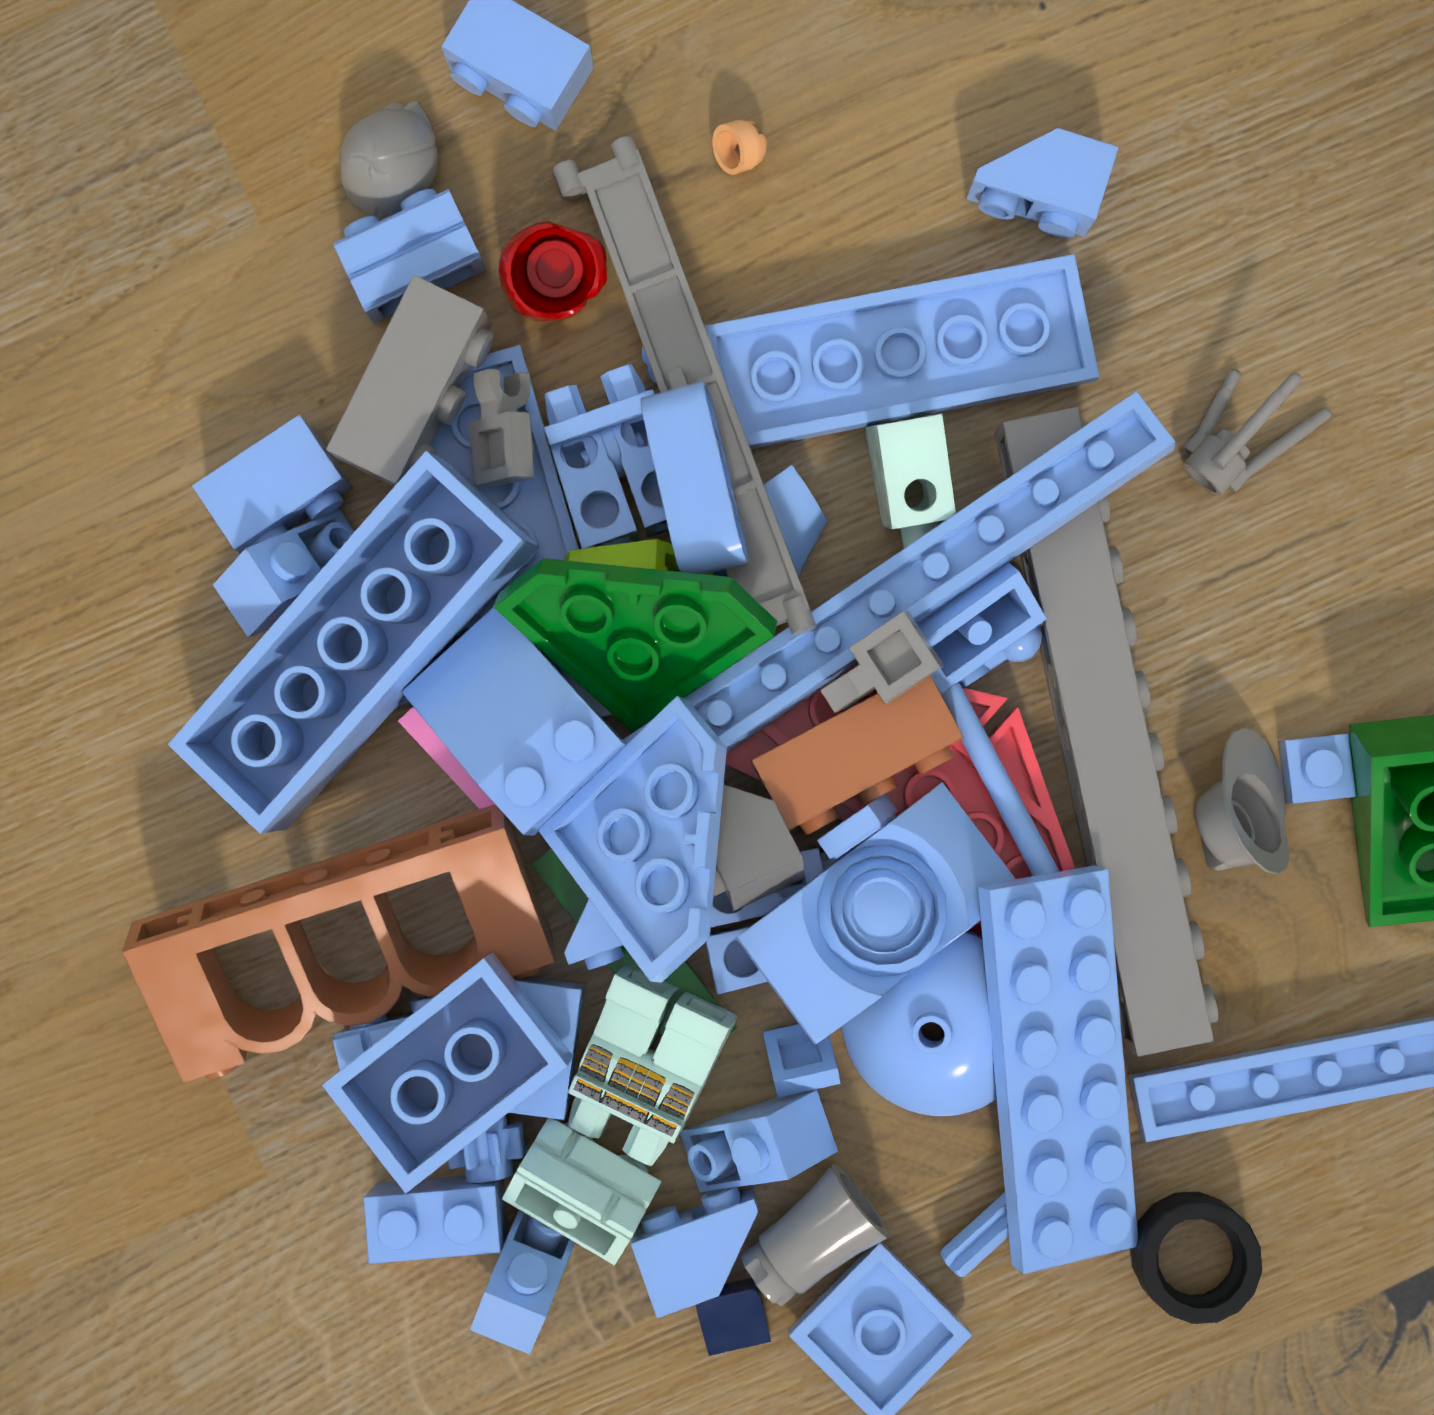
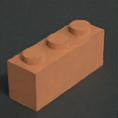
(857, 755)

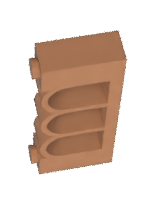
(213, 1029)

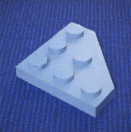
(648, 838)

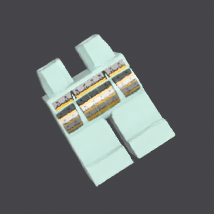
(631, 1079)

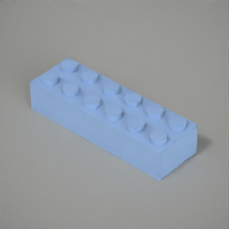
(353, 644)

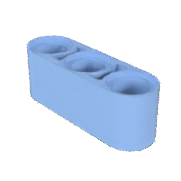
(694, 479)

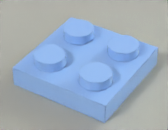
(879, 1332)

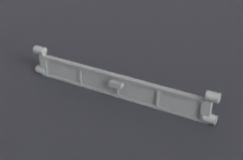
(684, 356)

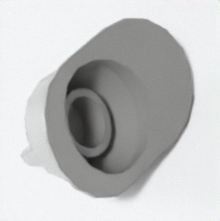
(1245, 810)

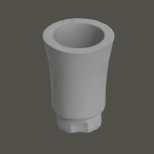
(814, 1237)

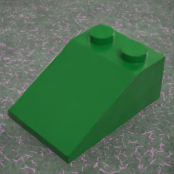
(1395, 818)

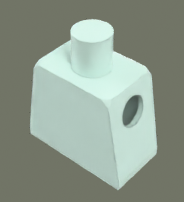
(907, 453)

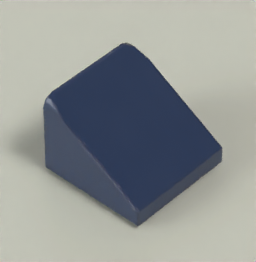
(734, 1318)

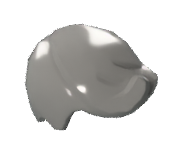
(388, 158)

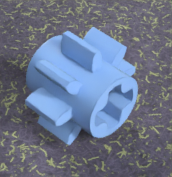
(491, 1153)

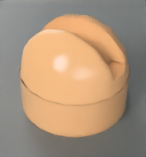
(738, 146)

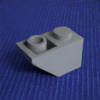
(753, 849)

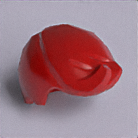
(551, 271)

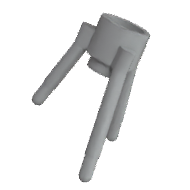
(1219, 459)

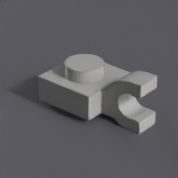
(502, 437)
(889, 661)

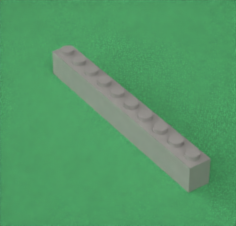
(1113, 760)

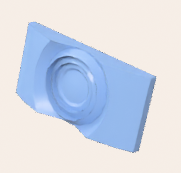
(875, 914)

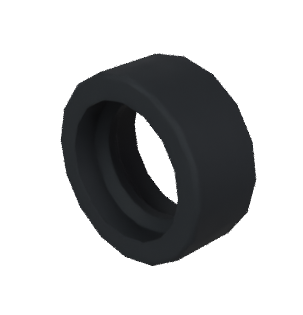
(1236, 1287)

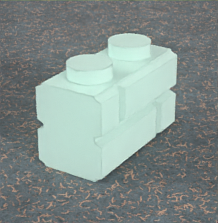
(582, 1190)

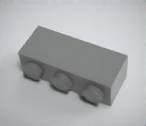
(412, 382)

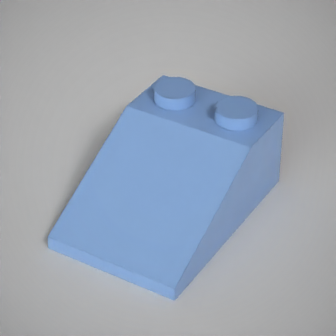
(513, 721)

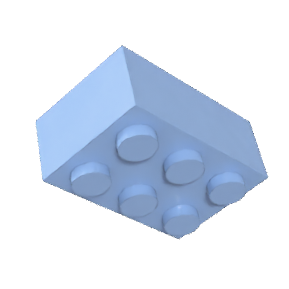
(448, 1072)

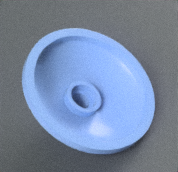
(924, 1074)

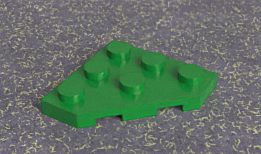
(635, 631)

